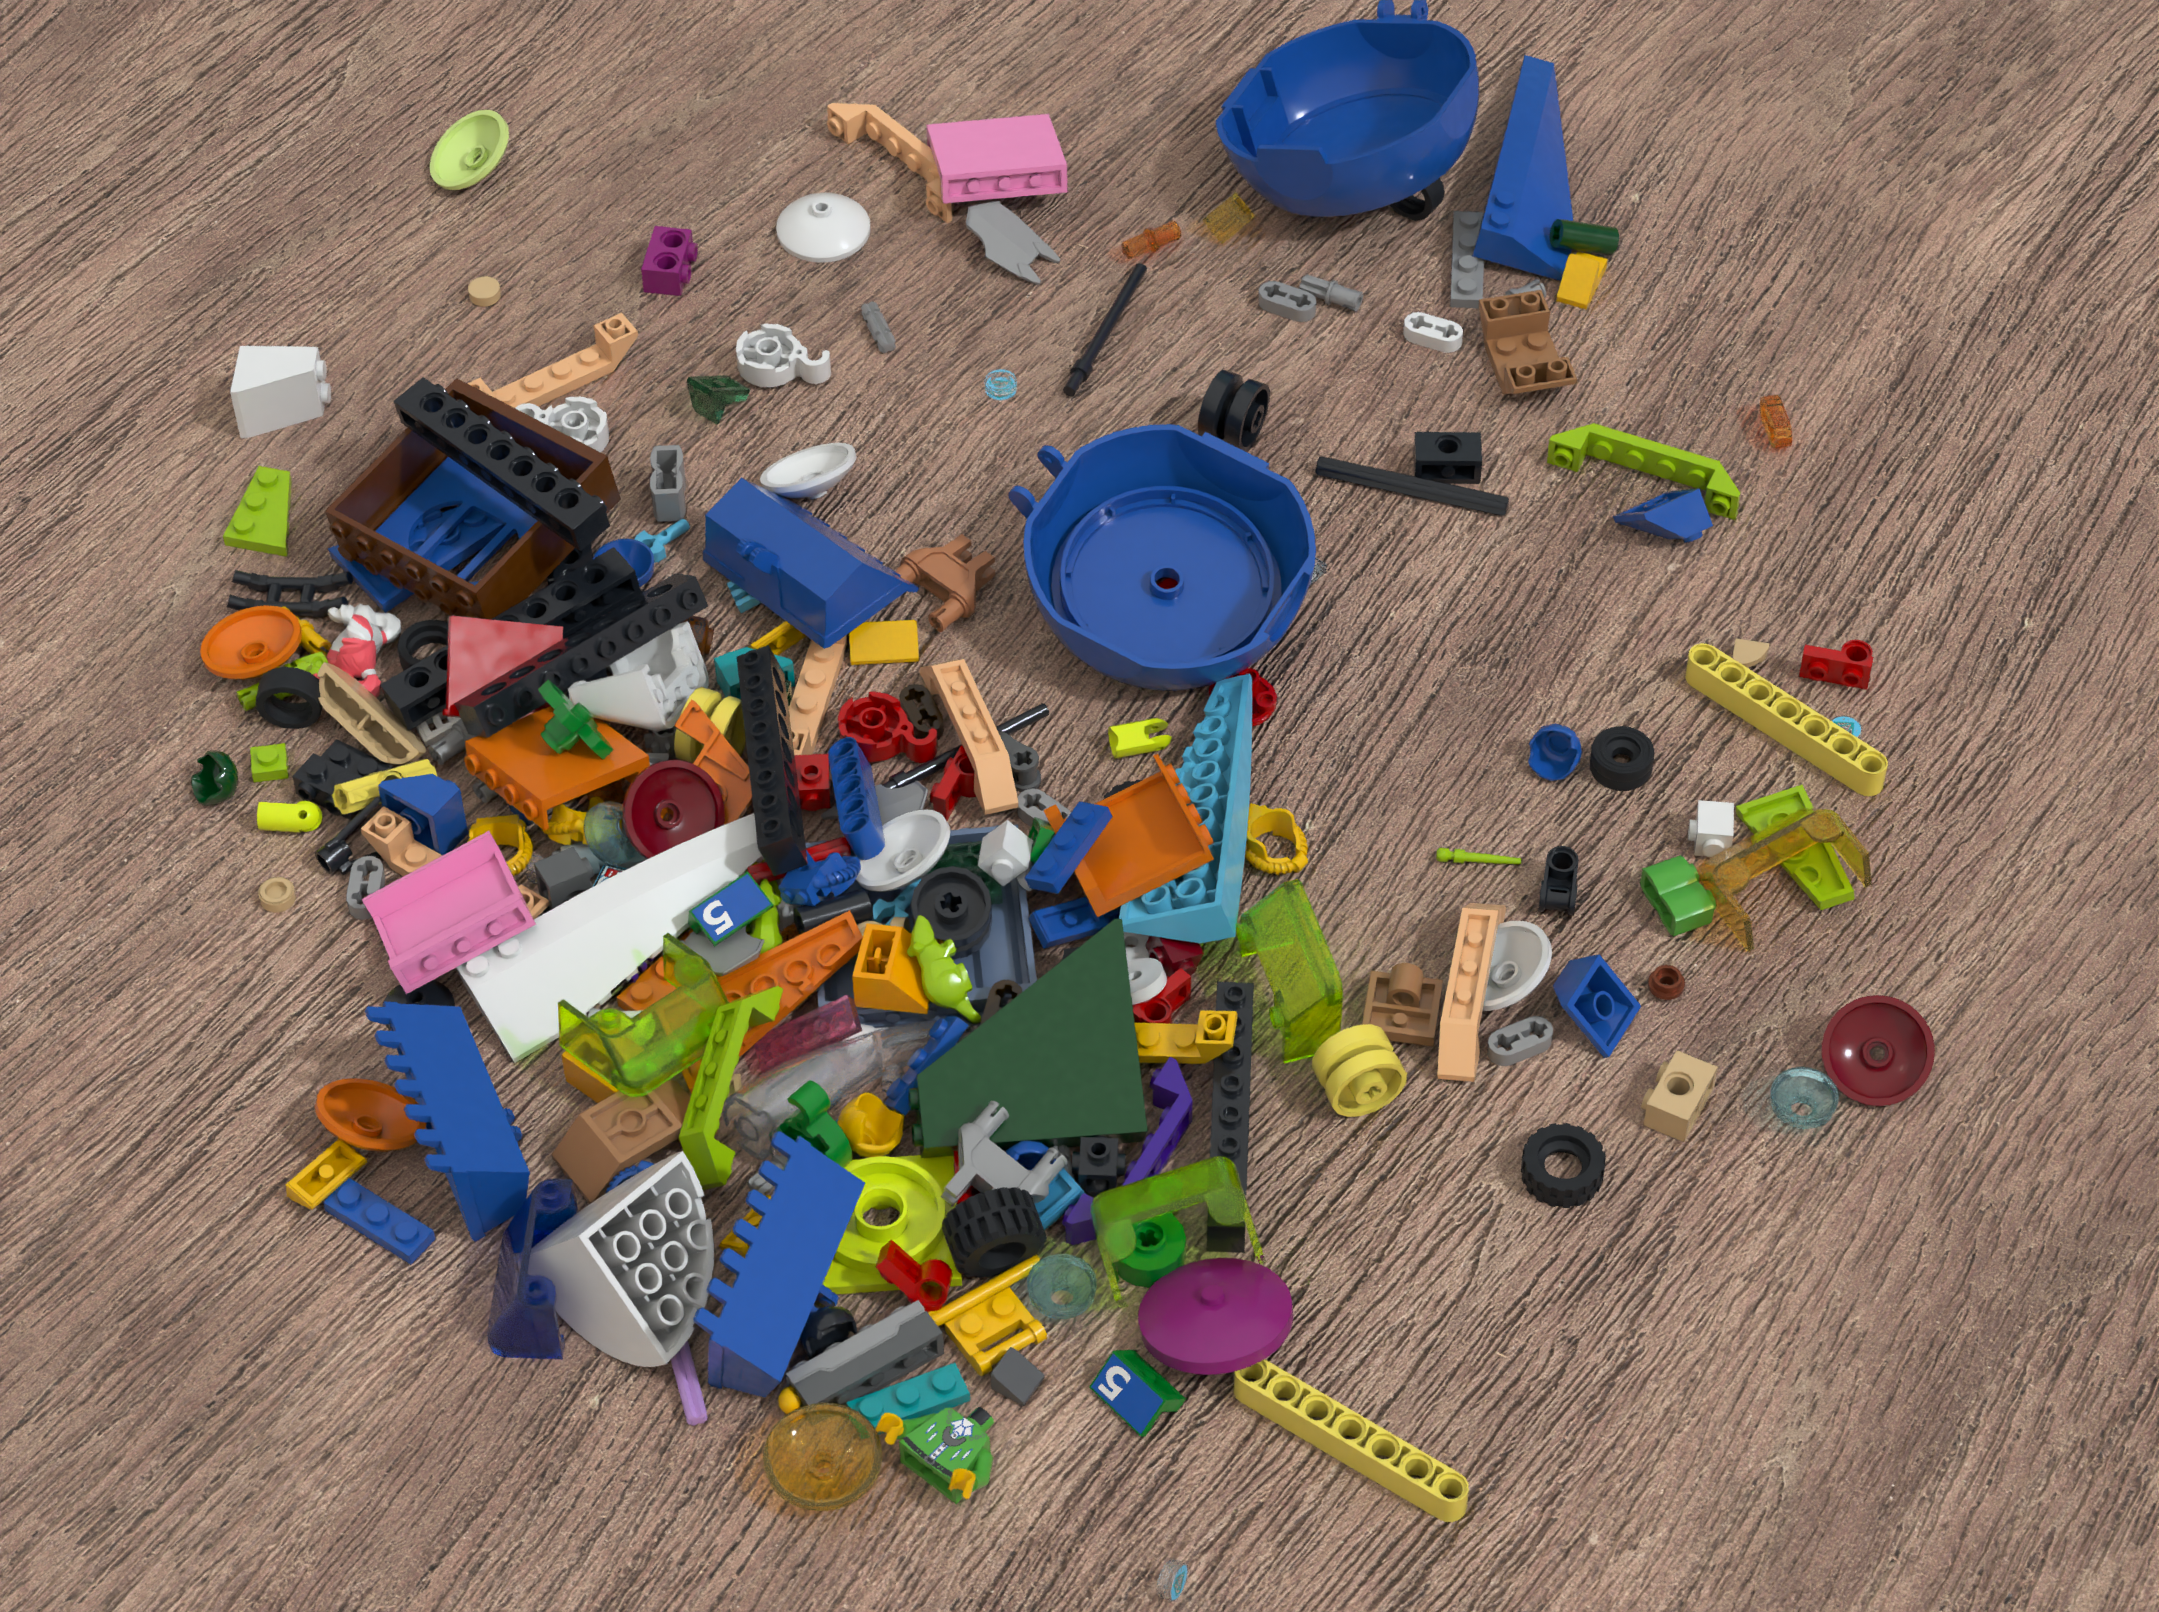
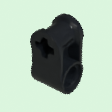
(1559, 885)

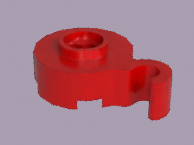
(883, 729)

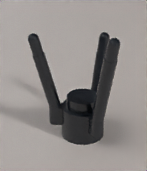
(336, 852)

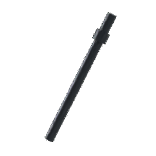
(1083, 367)
(938, 763)

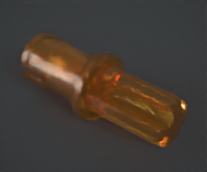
(1151, 239)

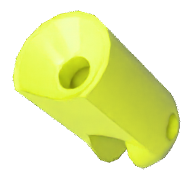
(1134, 739)
(288, 817)

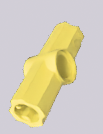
(358, 793)

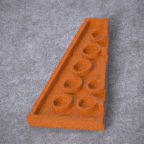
(796, 967)

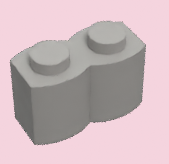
(668, 483)

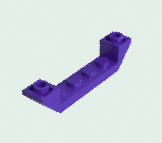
(1174, 1098)

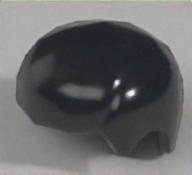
(825, 1328)

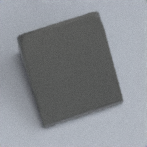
(1016, 1377)

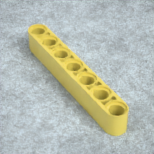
(1786, 719)
(1356, 1453)

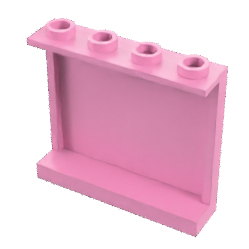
(997, 158)
(448, 912)

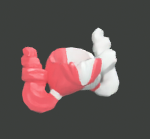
(360, 642)

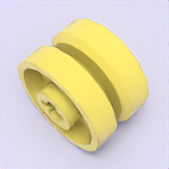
(724, 714)
(1359, 1070)

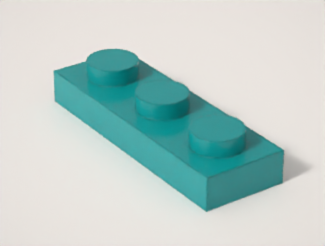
(915, 1396)

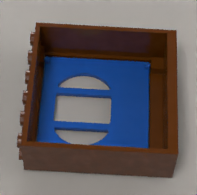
(414, 479)

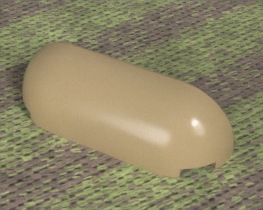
(366, 717)

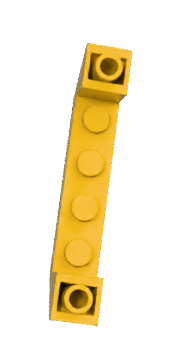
(1187, 1042)

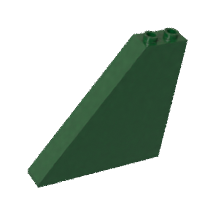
(1051, 1057)

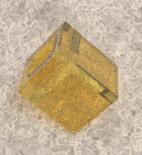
(1228, 218)

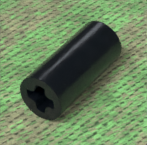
(857, 902)

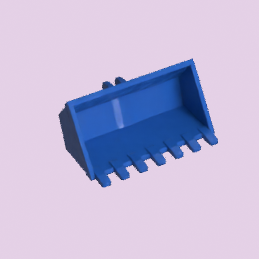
(797, 563)
(460, 1108)
(781, 1268)

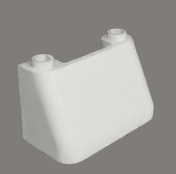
(647, 683)

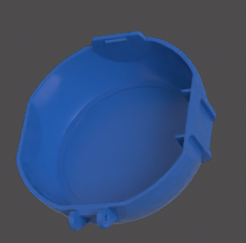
(1354, 113)

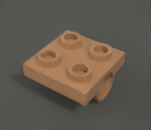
(1404, 1004)

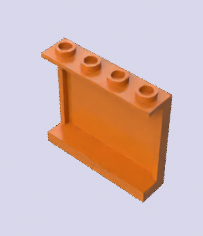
(536, 777)
(1144, 843)

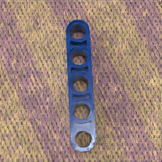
(856, 798)

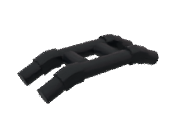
(307, 585)

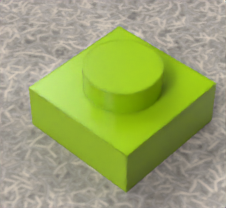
(269, 762)

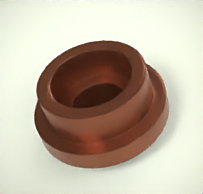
(1666, 975)

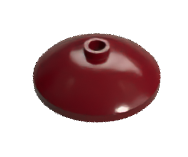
(687, 795)
(1881, 1024)

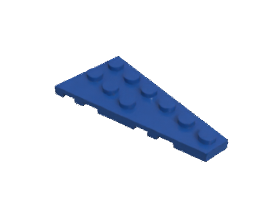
(460, 544)

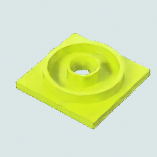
(915, 1190)

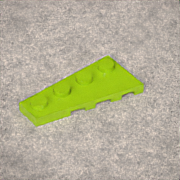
(1815, 868)

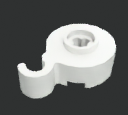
(776, 357)
(576, 418)

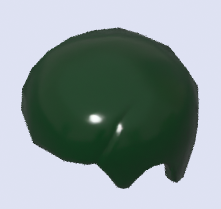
(216, 780)

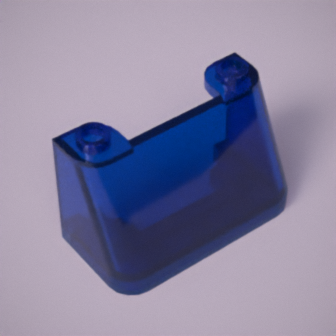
(523, 1305)

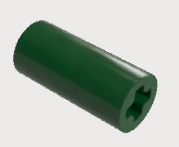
(1584, 237)

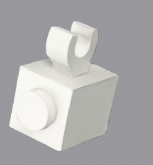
(1006, 854)

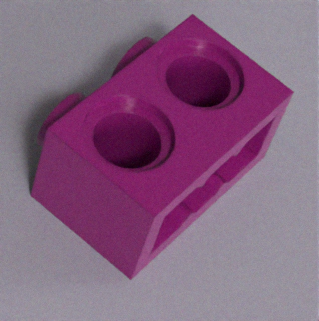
(668, 261)

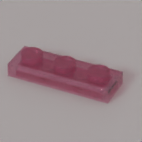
(809, 1032)

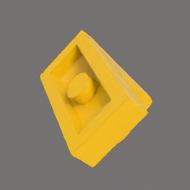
(1581, 279)

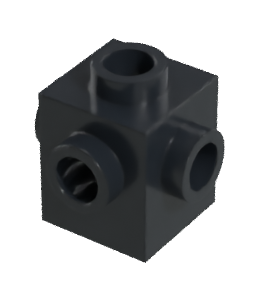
(1098, 1164)

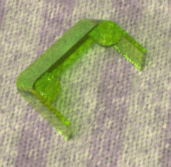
(1297, 968)
(659, 1041)
(1206, 1181)

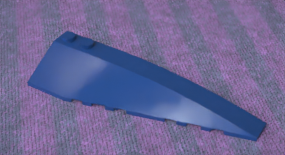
(1528, 180)

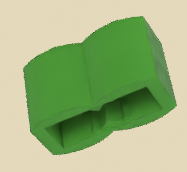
(1677, 895)

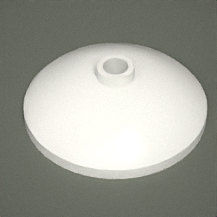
(823, 227)
(809, 471)
(911, 850)
(1517, 963)

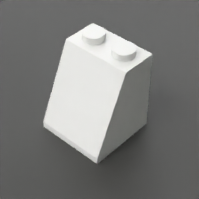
(278, 388)

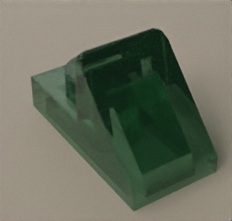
(712, 394)

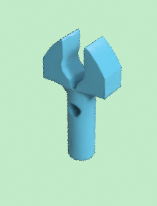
(657, 542)
(885, 909)

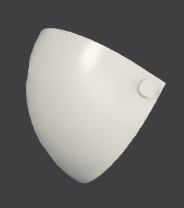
(634, 1264)

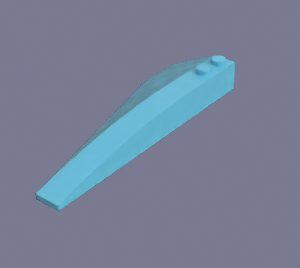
(1217, 779)

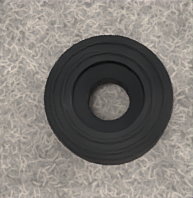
(1621, 775)

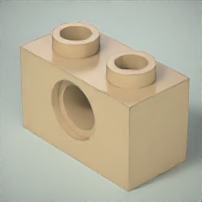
(1692, 1082)

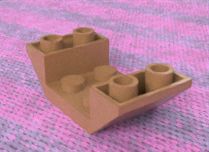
(1521, 344)
(619, 1135)

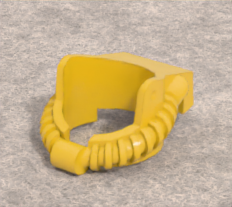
(569, 824)
(1281, 824)
(507, 831)

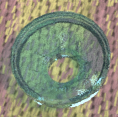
(605, 836)
(1807, 1087)
(1057, 1274)

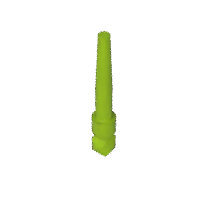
(1460, 856)

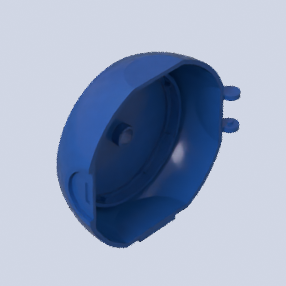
(1173, 508)

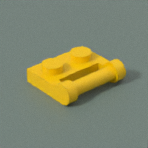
(991, 1322)

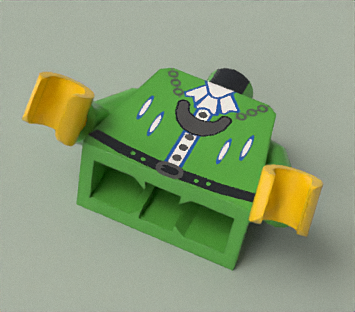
(944, 1449)

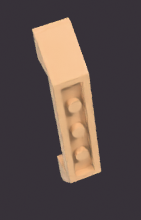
(856, 120)
(613, 341)
(814, 694)
(977, 732)
(395, 843)
(1467, 990)

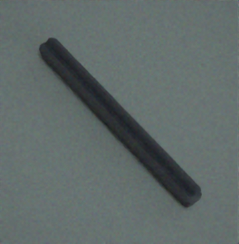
(1412, 485)

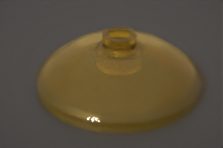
(820, 1438)

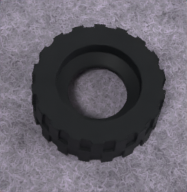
(1569, 1140)

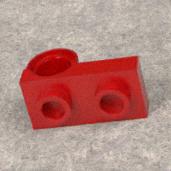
(1843, 667)
(956, 782)
(1160, 1007)
(912, 1278)

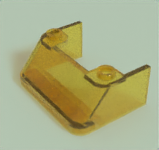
(1734, 867)

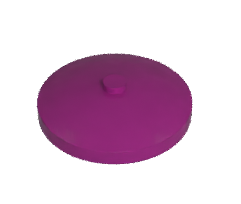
(1215, 1316)

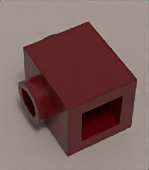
(1175, 954)

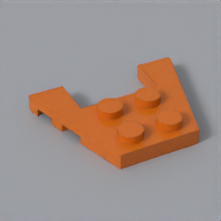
(719, 761)

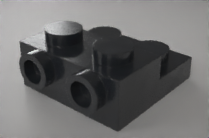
(336, 765)

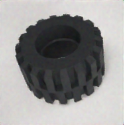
(993, 1232)

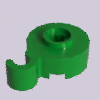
(815, 1124)
(1165, 1254)

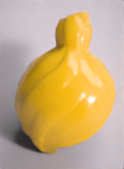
(871, 1126)

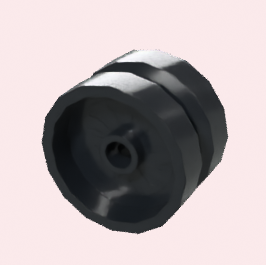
(1234, 409)
(956, 907)

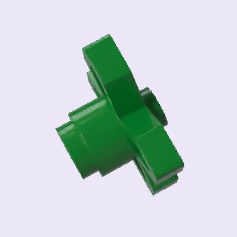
(571, 724)

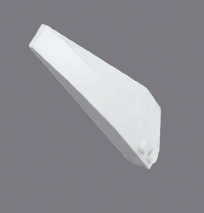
(601, 937)

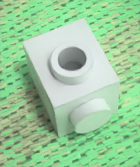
(1712, 828)

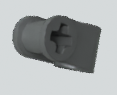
(1023, 763)

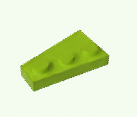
(263, 514)

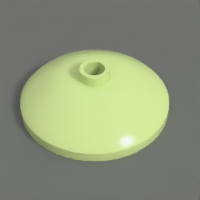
(469, 150)

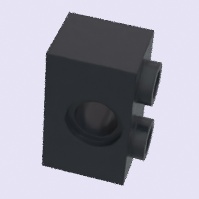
(1448, 457)

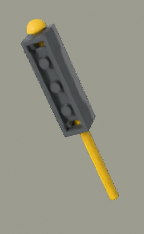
(884, 1349)

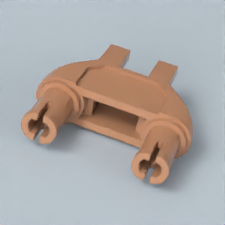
(950, 577)

